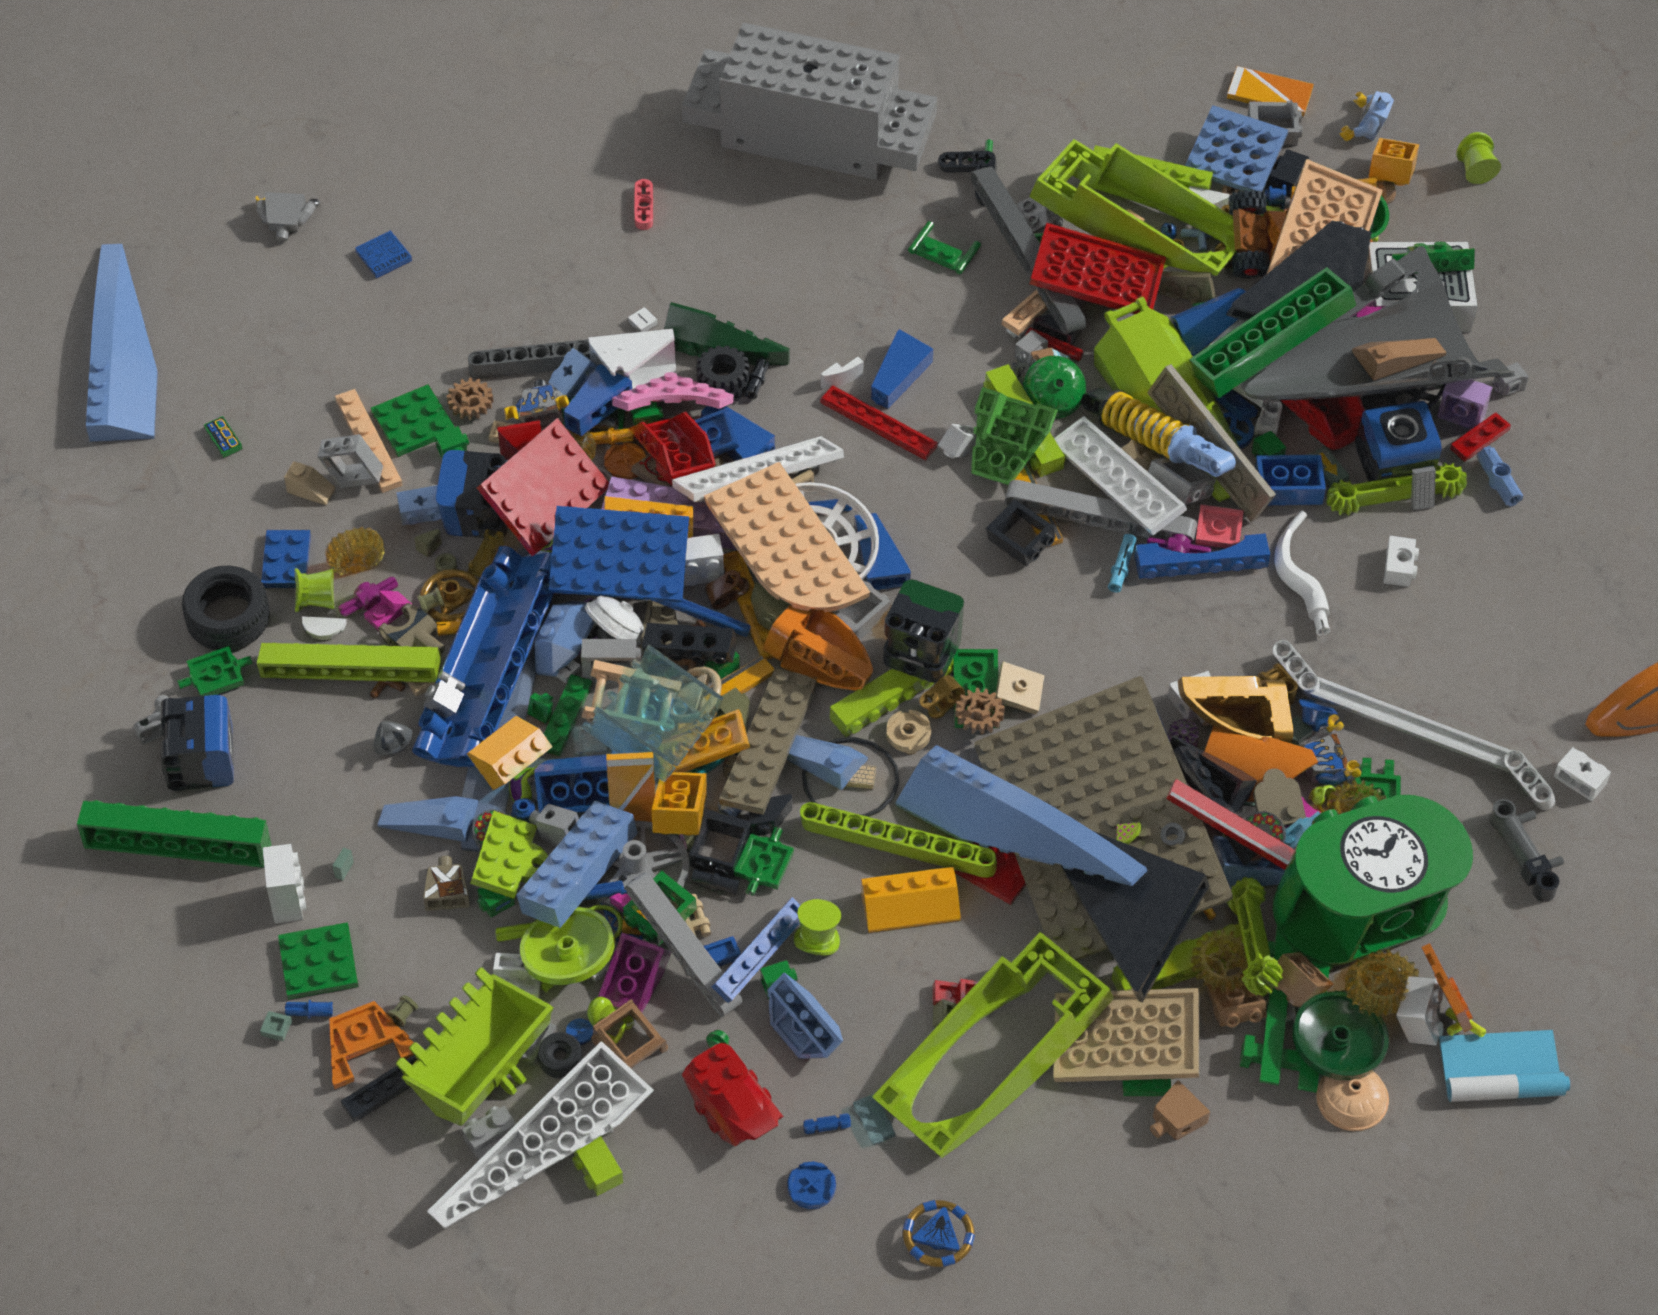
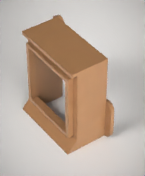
(656, 1041)

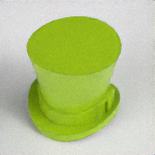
(1478, 158)
(314, 589)
(818, 927)

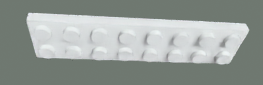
(792, 458)
(1119, 476)

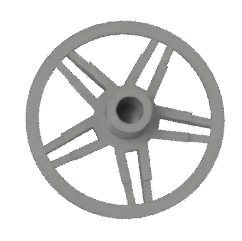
(635, 860)

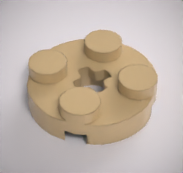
(908, 742)

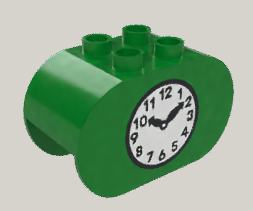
(1371, 878)

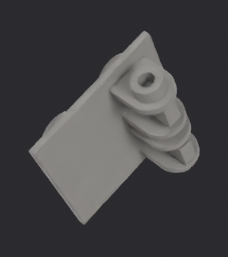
(1038, 215)

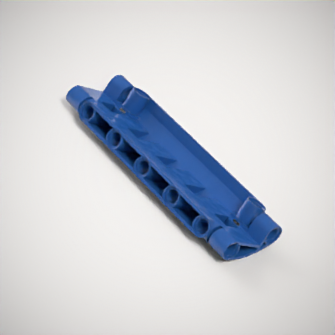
(488, 654)

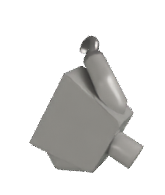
(285, 212)

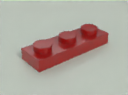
(1480, 437)

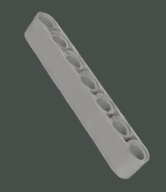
(679, 940)

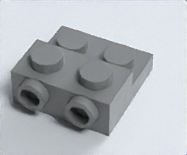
(487, 1131)

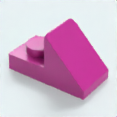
(387, 609)

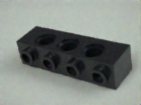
(724, 639)

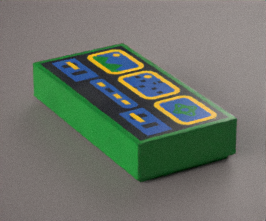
(223, 436)

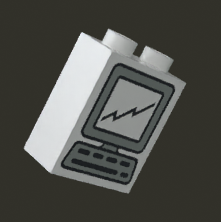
(1457, 284)

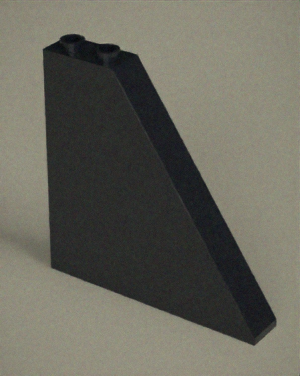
(1335, 246)
(1142, 919)

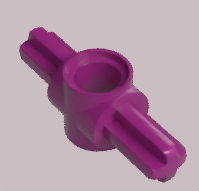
(1179, 543)
(367, 596)

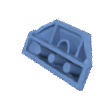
(561, 637)
(801, 1020)

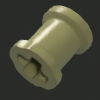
(426, 602)
(403, 1010)

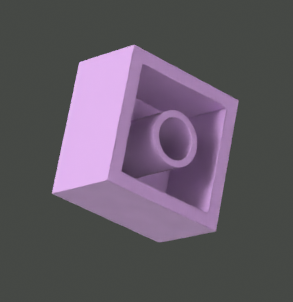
(1465, 403)

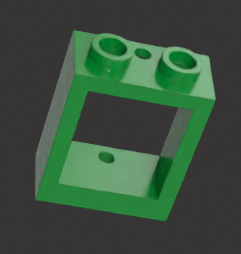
(673, 891)

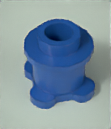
(1276, 196)
(522, 809)

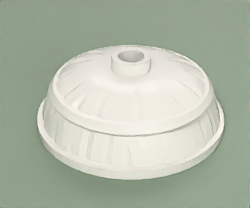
(616, 618)

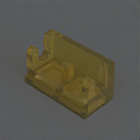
(485, 553)

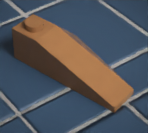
(1390, 357)

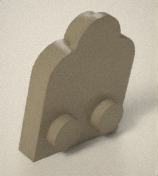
(1279, 797)

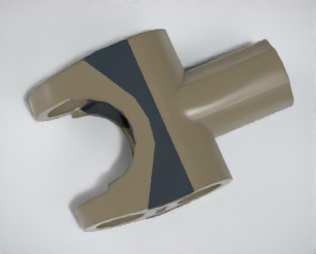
(414, 633)

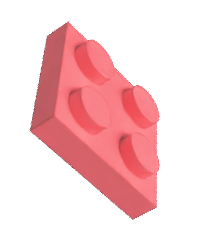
(1219, 526)

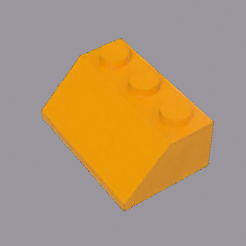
(508, 751)

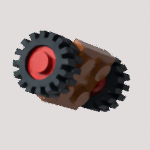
(1249, 234)

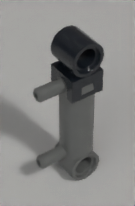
(1535, 867)

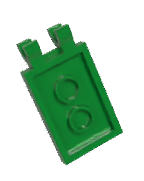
(1387, 782)

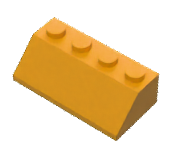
(910, 899)

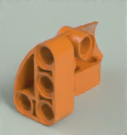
(1259, 755)

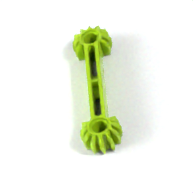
(1349, 497)
(1262, 970)

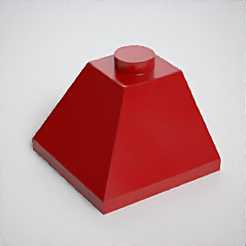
(516, 436)

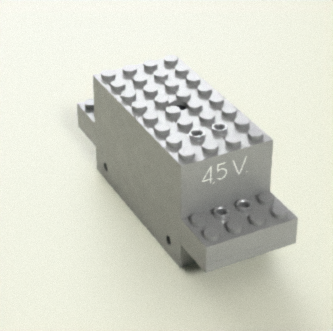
(810, 102)

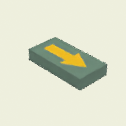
(1331, 467)

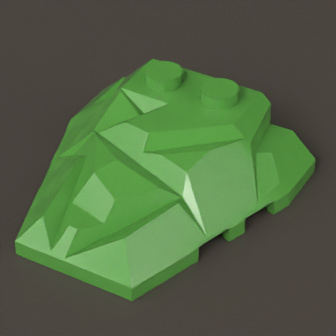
(1007, 434)

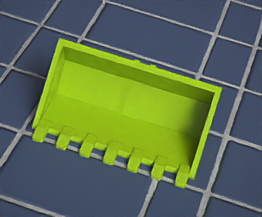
(476, 1047)

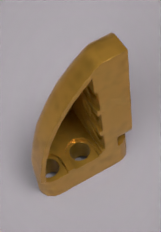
(1240, 704)

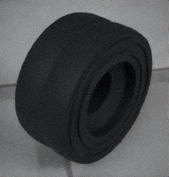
(559, 1042)

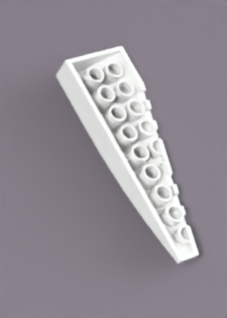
(575, 1112)

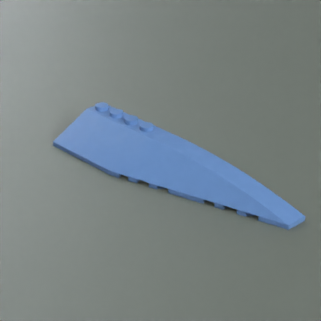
(121, 358)
(998, 814)

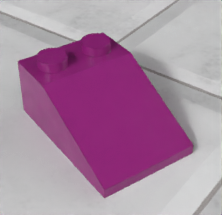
(634, 972)

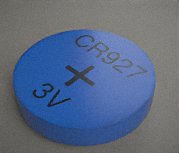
(581, 1030)

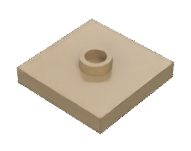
(1019, 687)

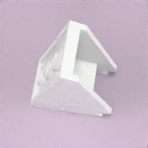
(635, 355)

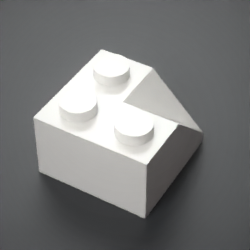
(1419, 1011)

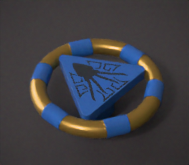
(938, 1233)

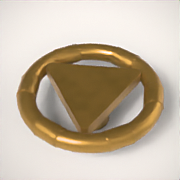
(451, 593)

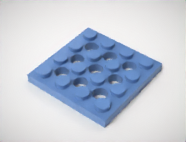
(1242, 161)

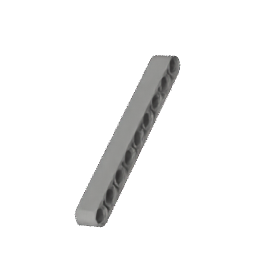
(1089, 510)

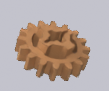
(470, 398)
(979, 711)

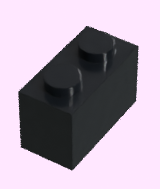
(1287, 171)

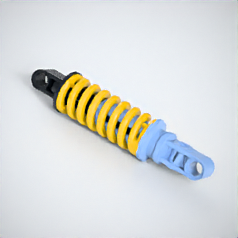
(1156, 430)

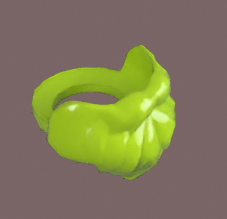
(1318, 795)

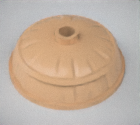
(1353, 1108)

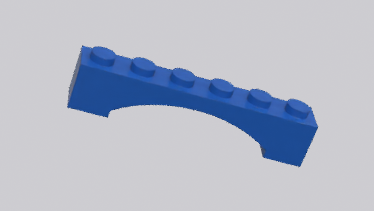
(1159, 562)

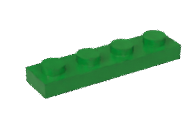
(566, 713)

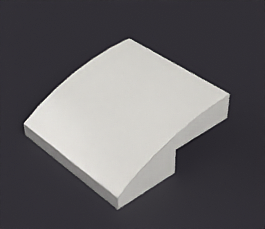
(512, 970)

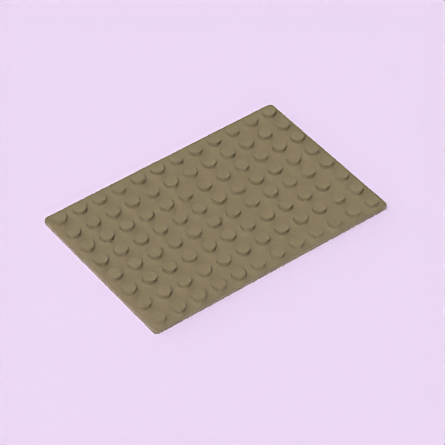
(1103, 767)

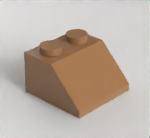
(1301, 979)

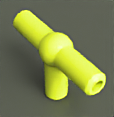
(1455, 1028)

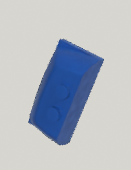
(572, 782)

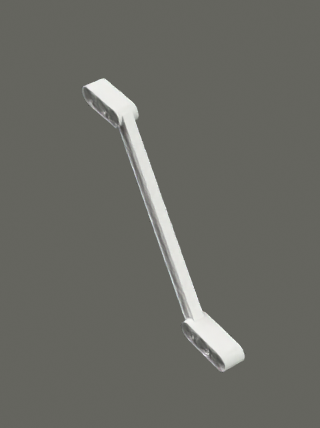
(1415, 725)

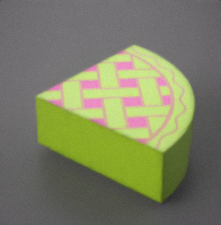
(1128, 832)

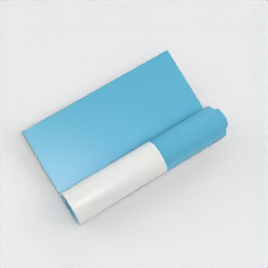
(1502, 1066)

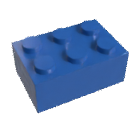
(1293, 478)

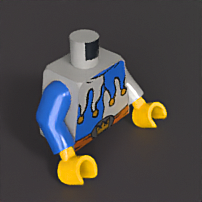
(539, 404)
(1332, 763)

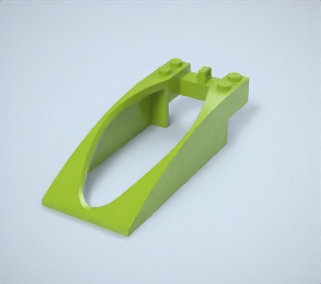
(1138, 181)
(996, 988)

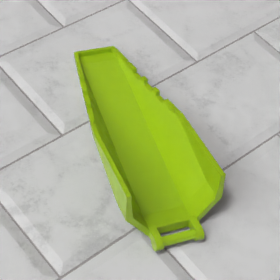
(1137, 352)

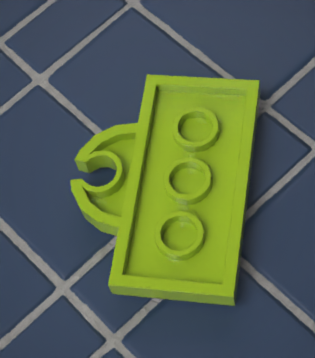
(507, 855)

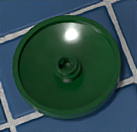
(1339, 1037)

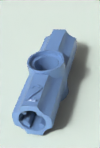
(1499, 476)

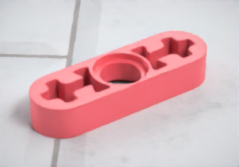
(648, 210)

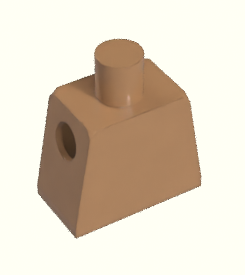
(1178, 1113)

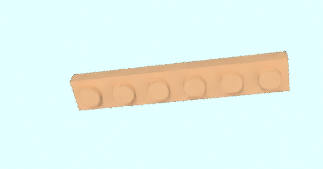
(360, 423)

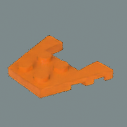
(1449, 989)
(359, 1033)

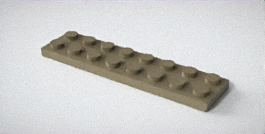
(1180, 402)
(769, 740)

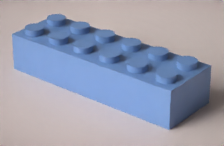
(577, 864)

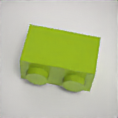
(598, 1166)

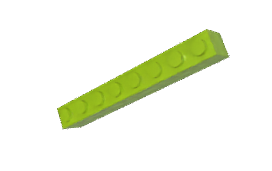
(348, 662)

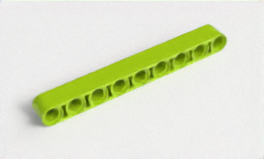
(906, 847)

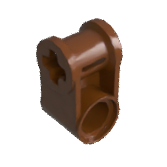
(724, 589)

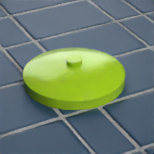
(568, 952)

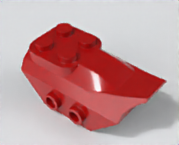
(1330, 419)
(676, 446)
(730, 1095)

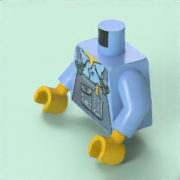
(1373, 117)

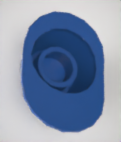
(1316, 713)

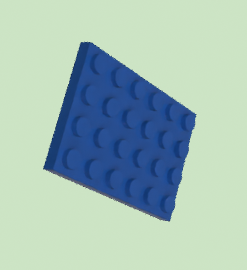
(619, 554)

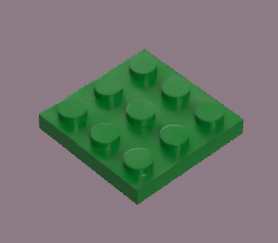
(411, 419)
(318, 961)

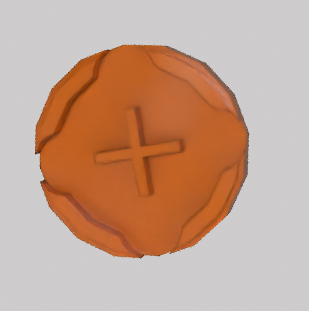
(621, 458)

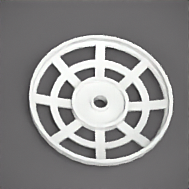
(834, 515)

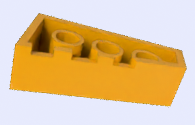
(632, 505)

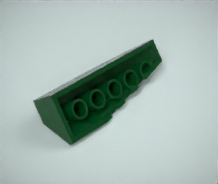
(699, 330)

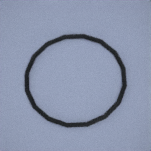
(896, 775)

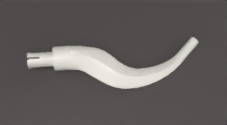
(1300, 581)

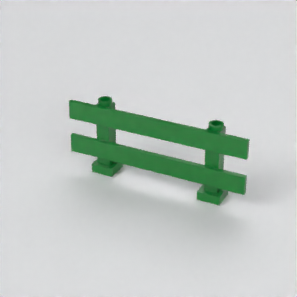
(1271, 1053)

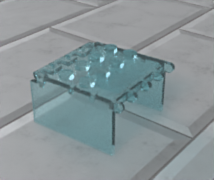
(656, 712)

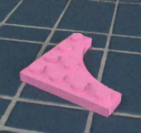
(672, 389)

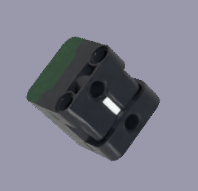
(923, 630)

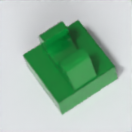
(540, 707)

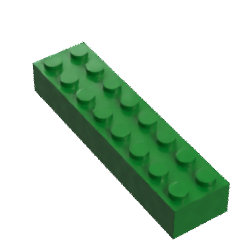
(1273, 332)
(173, 833)

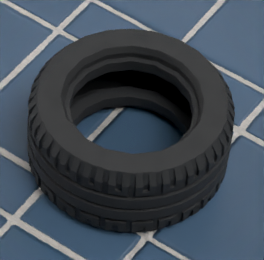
(219, 583)

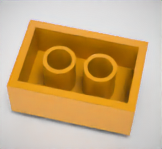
(1394, 161)
(679, 804)

